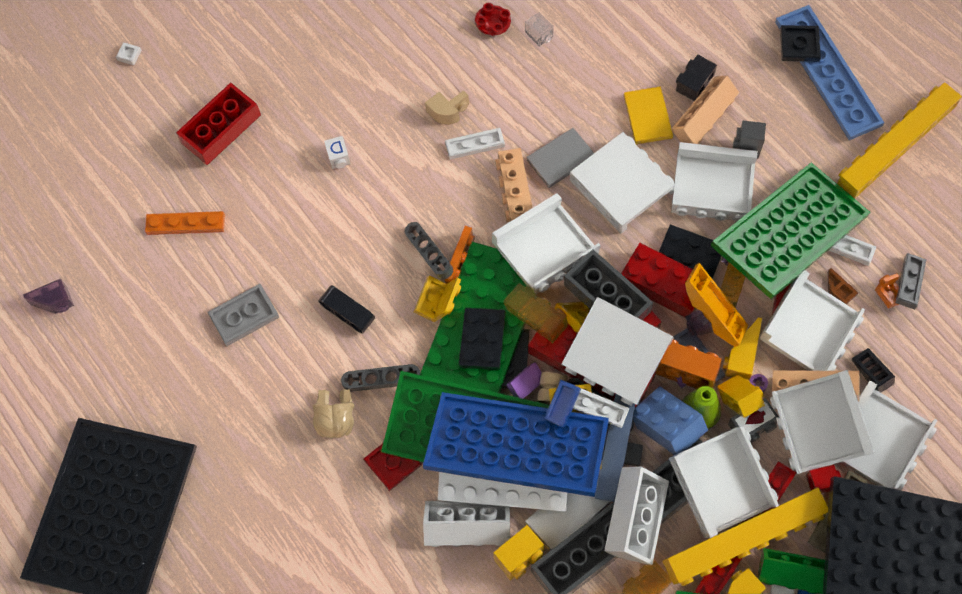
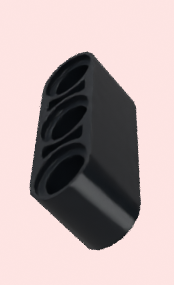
(346, 309)

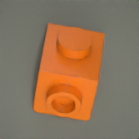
(888, 289)

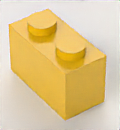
(741, 395)

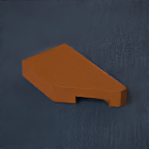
(840, 288)

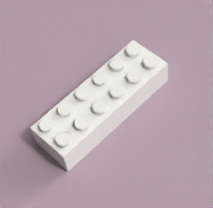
(489, 492)

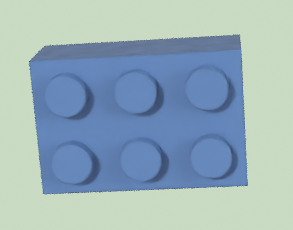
(669, 421)

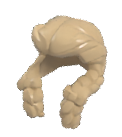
(335, 419)

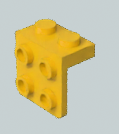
(437, 298)

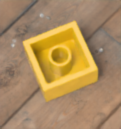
(519, 553)

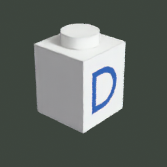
(337, 152)

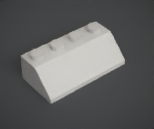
(636, 515)
(465, 524)

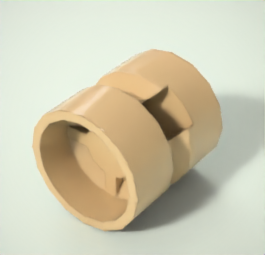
(548, 381)

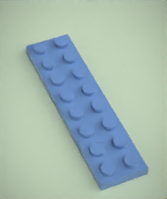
(835, 80)

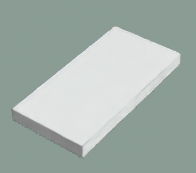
(556, 526)

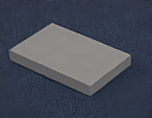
(559, 157)
(243, 314)

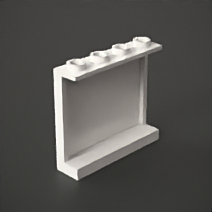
(621, 181)
(713, 181)
(543, 244)
(811, 326)
(616, 351)
(821, 422)
(895, 437)
(723, 481)

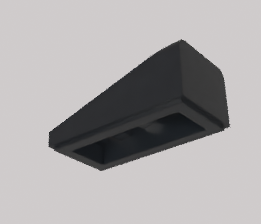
(889, 378)

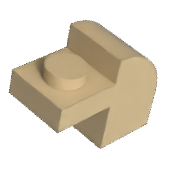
(447, 111)

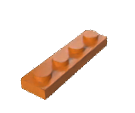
(185, 223)

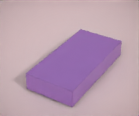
(525, 381)

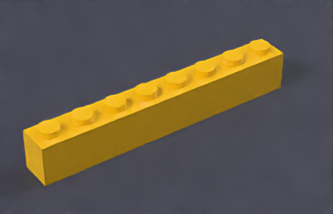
(898, 140)
(745, 536)

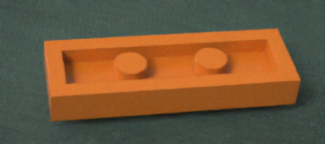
(461, 252)

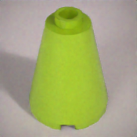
(706, 403)

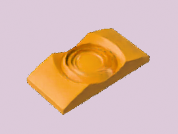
(715, 306)

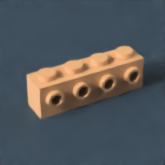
(705, 110)
(514, 182)
(784, 379)

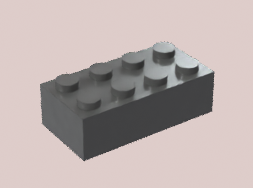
(597, 278)

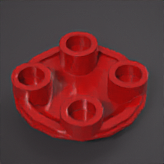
(492, 19)

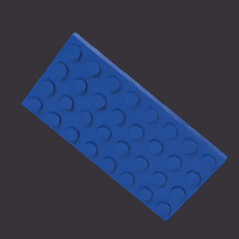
(516, 445)

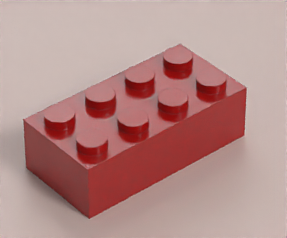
(218, 123)
(660, 279)

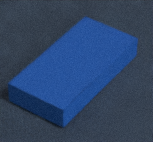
(562, 403)

